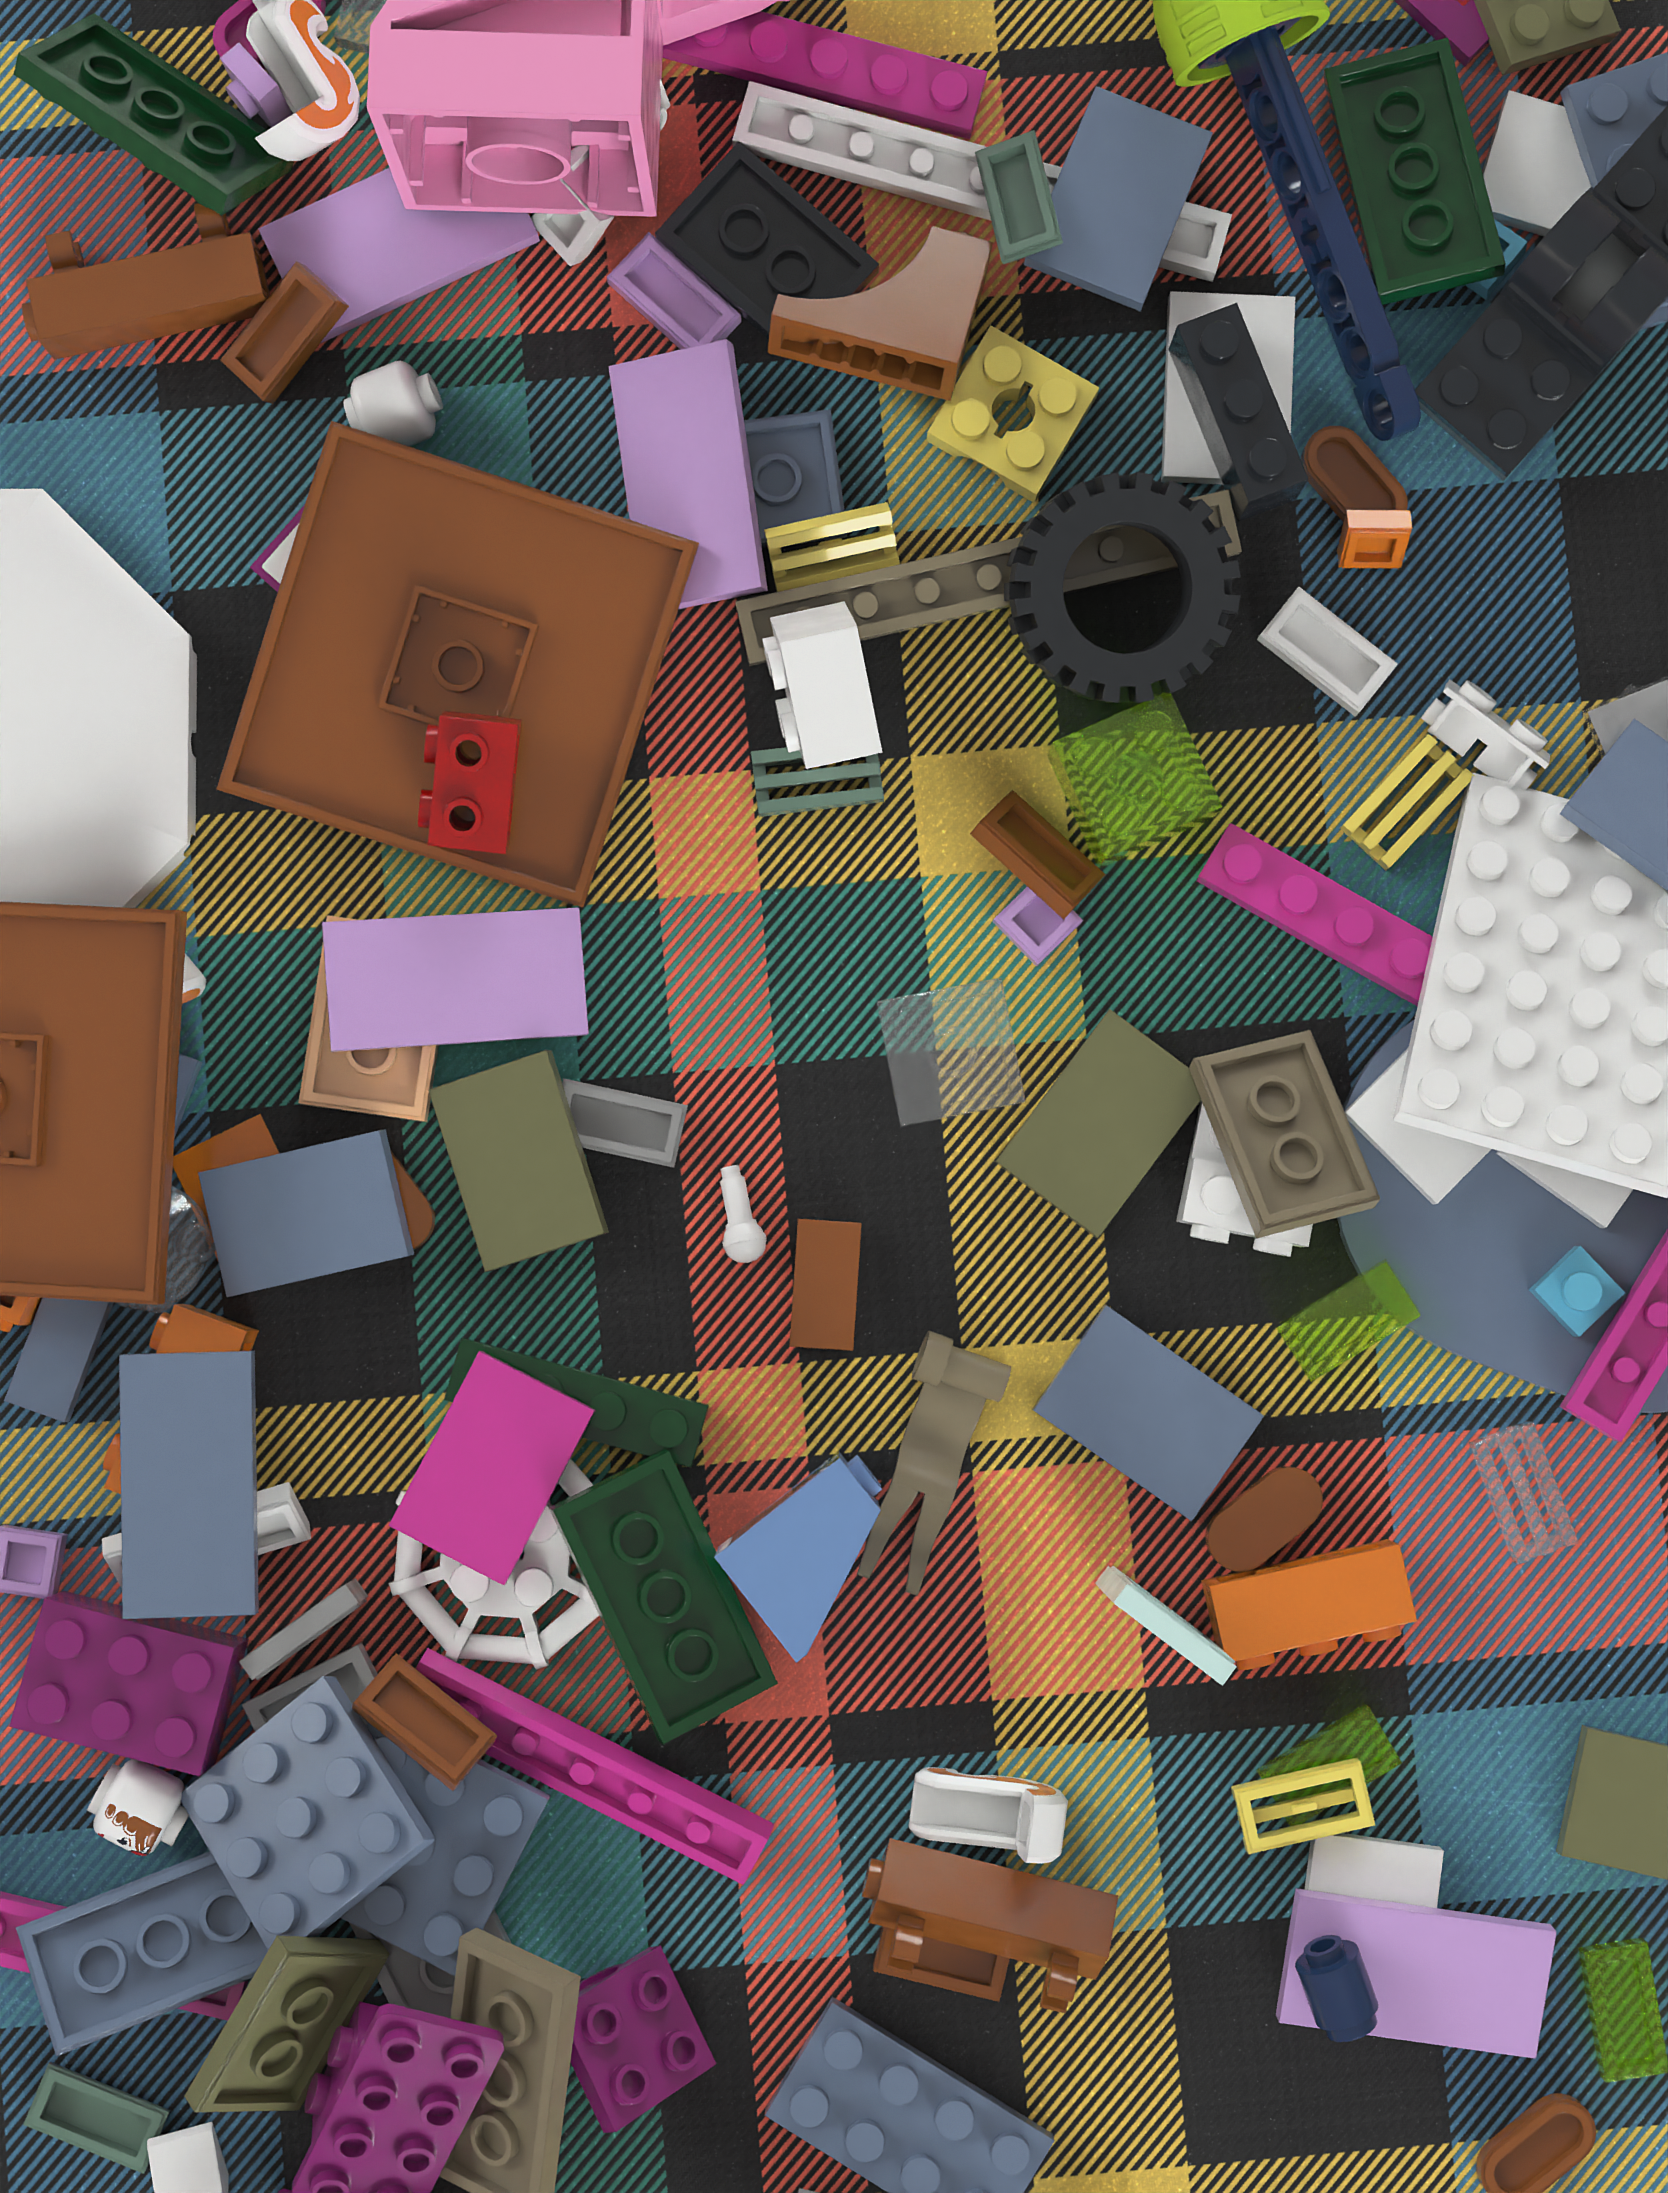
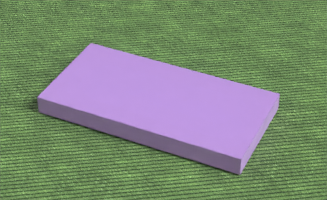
(387, 254)
(692, 464)
(454, 979)
(1432, 1969)

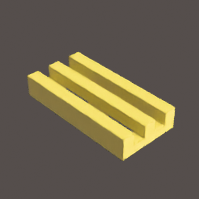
(827, 526)
(1442, 763)
(1298, 1780)

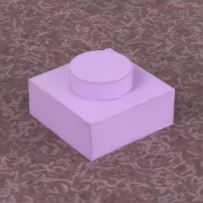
(253, 87)

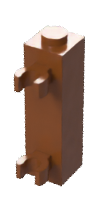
(144, 294)
(990, 1911)

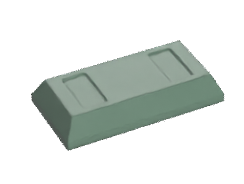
(1018, 197)
(95, 2117)

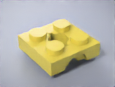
(998, 375)

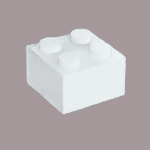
(826, 685)

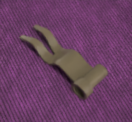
(934, 1446)

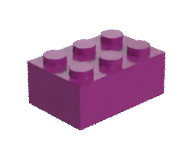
(129, 1684)

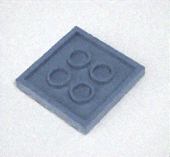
(306, 1815)
(462, 1872)

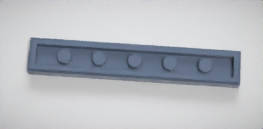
(69, 1330)

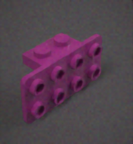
(393, 2100)

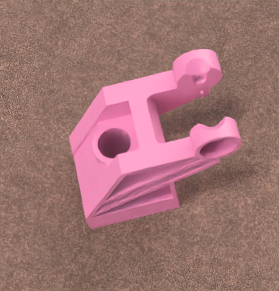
(498, 92)

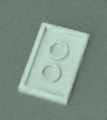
(1166, 1624)

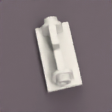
(1470, 717)

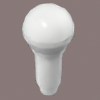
(743, 1237)

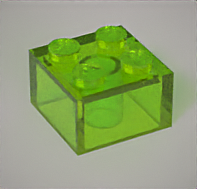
(1134, 779)

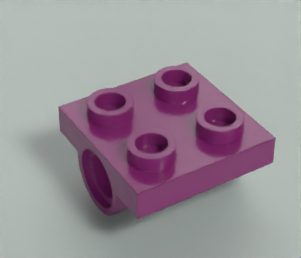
(635, 2039)

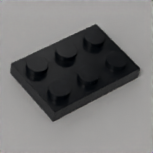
(762, 239)

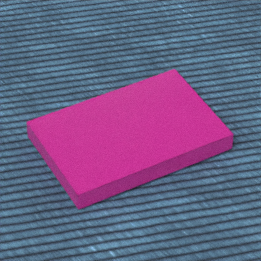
(492, 1467)

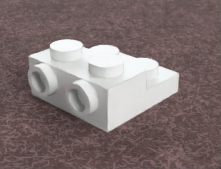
(1212, 1201)

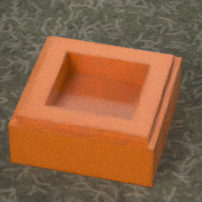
(1374, 538)

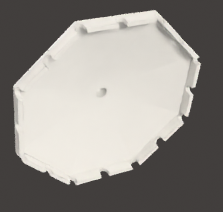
(89, 719)

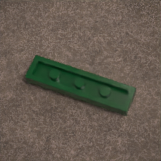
(624, 1414)

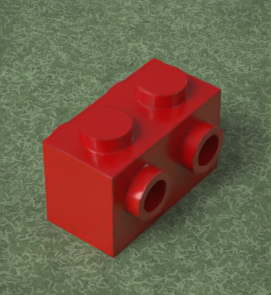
(479, 783)

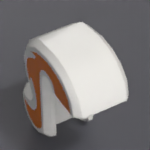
(309, 75)
(989, 1812)

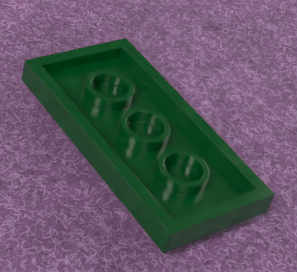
(152, 112)
(1414, 171)
(663, 1596)

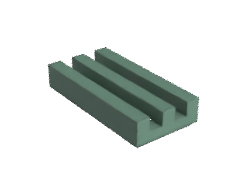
(813, 802)

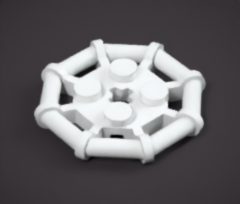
(531, 1584)

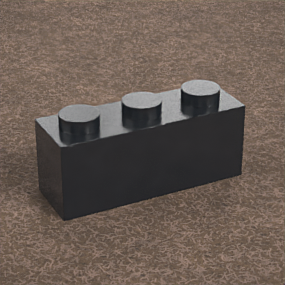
(1237, 412)

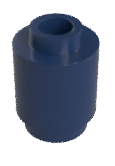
(1338, 1988)

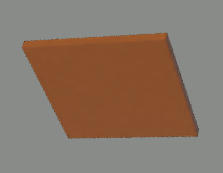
(466, 596)
(88, 1098)

